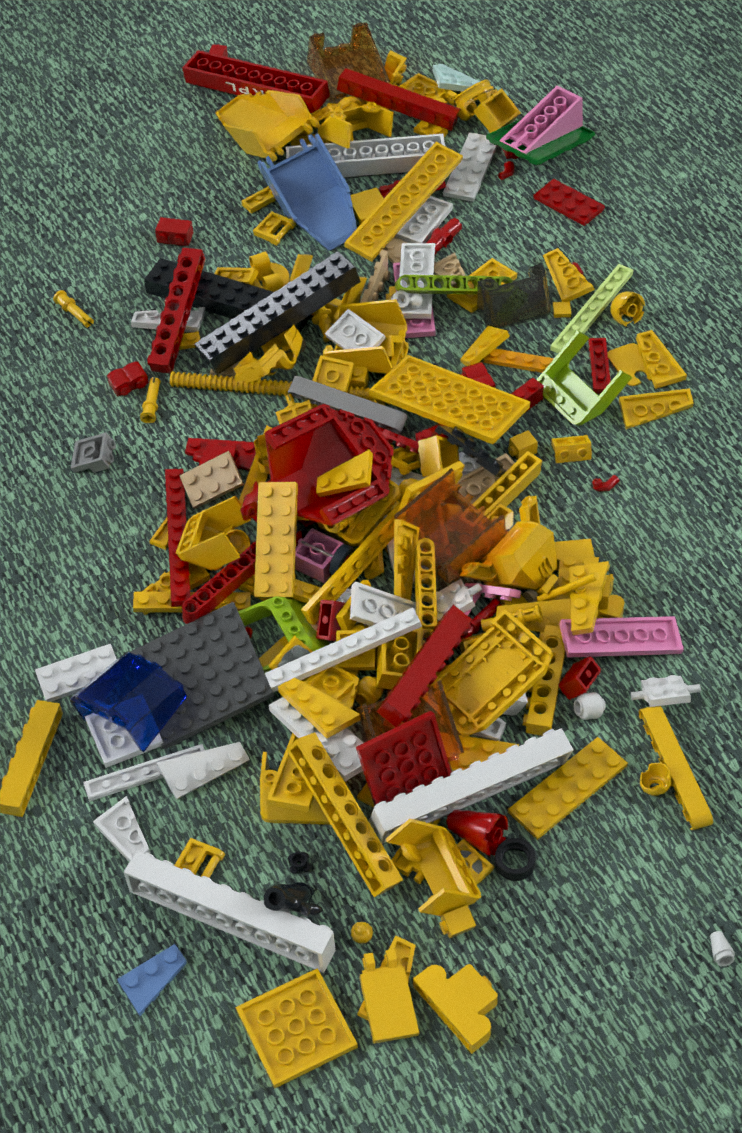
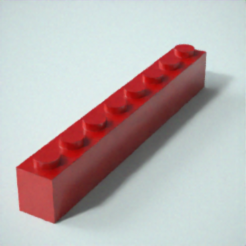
(398, 99)
(424, 666)

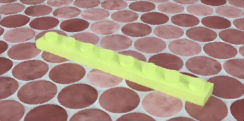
(594, 306)

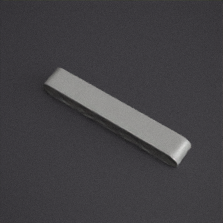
(362, 408)

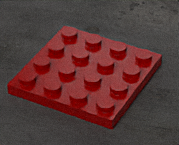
(404, 758)

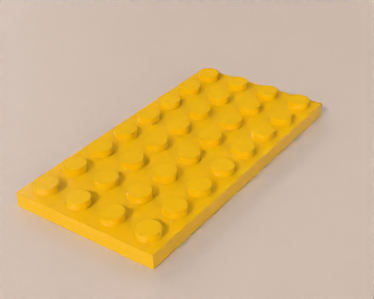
(450, 399)

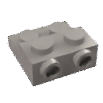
(93, 453)

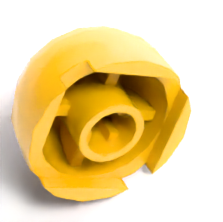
(627, 304)

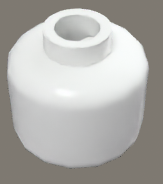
(589, 706)

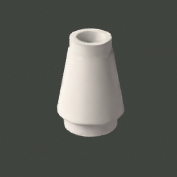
(721, 949)

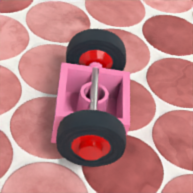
(319, 553)

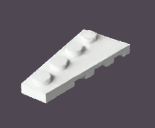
(152, 319)
(197, 769)

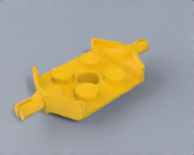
(326, 111)

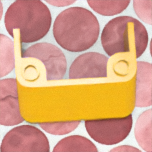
(340, 124)
(352, 296)
(367, 520)
(205, 538)
(283, 815)
(440, 863)

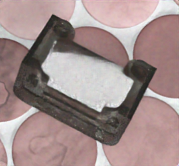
(515, 301)

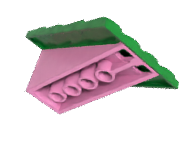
(546, 130)

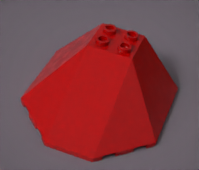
(318, 443)

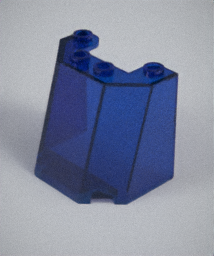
(132, 696)

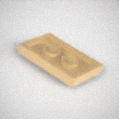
(211, 480)

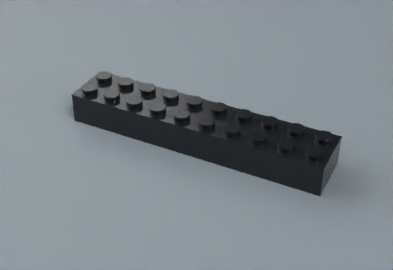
(214, 292)
(277, 312)

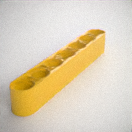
(425, 594)
(670, 753)

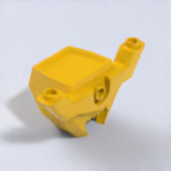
(522, 555)

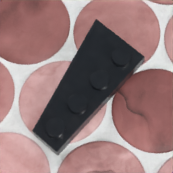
(470, 449)

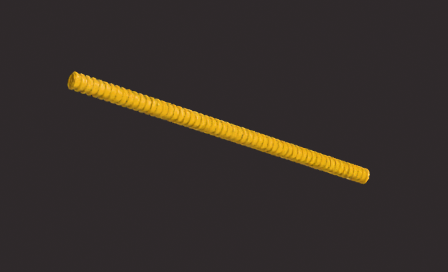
(259, 386)

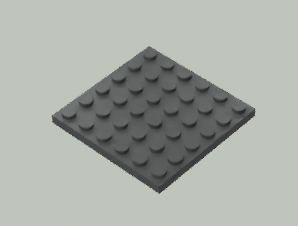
(214, 666)

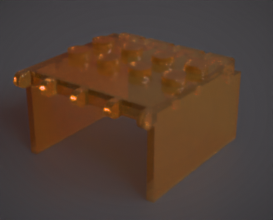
(454, 526)

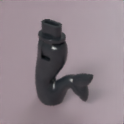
(292, 898)

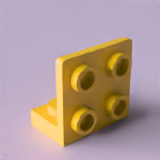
(395, 67)

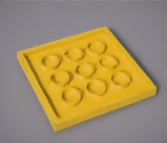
(296, 1028)

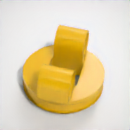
(468, 97)
(272, 274)

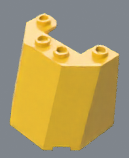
(386, 318)

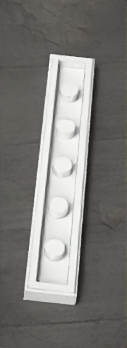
(131, 776)

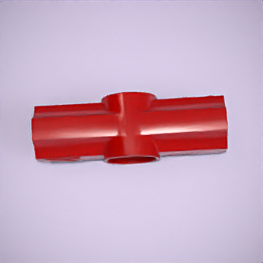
(445, 235)

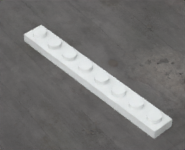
(344, 648)

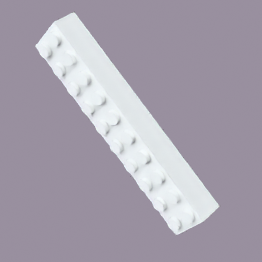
(377, 155)
(473, 783)
(230, 911)

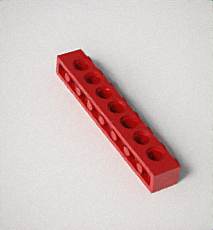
(176, 310)

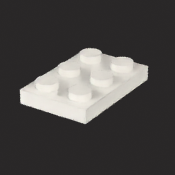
(354, 332)

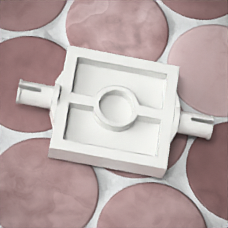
(455, 594)
(665, 691)

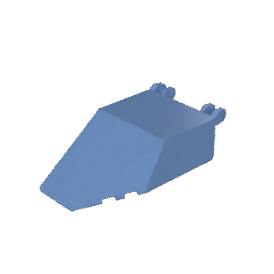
(313, 193)

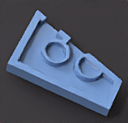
(150, 978)

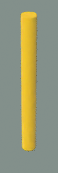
(569, 587)

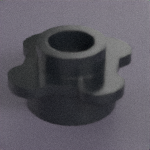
(299, 857)

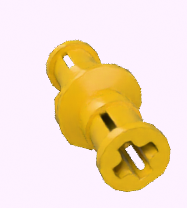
(323, 320)

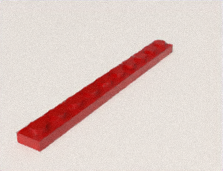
(176, 523)

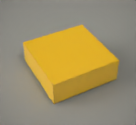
(561, 309)

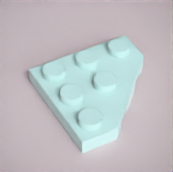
(451, 79)

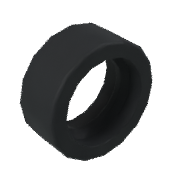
(515, 874)

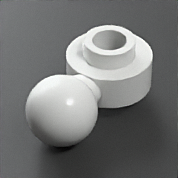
(415, 299)

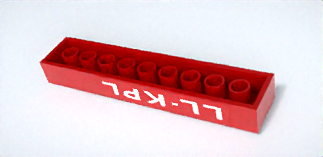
(246, 77)

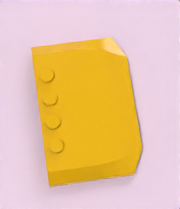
(493, 673)

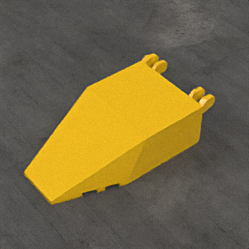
(266, 121)

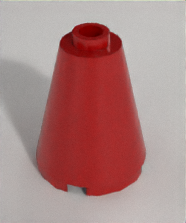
(479, 828)

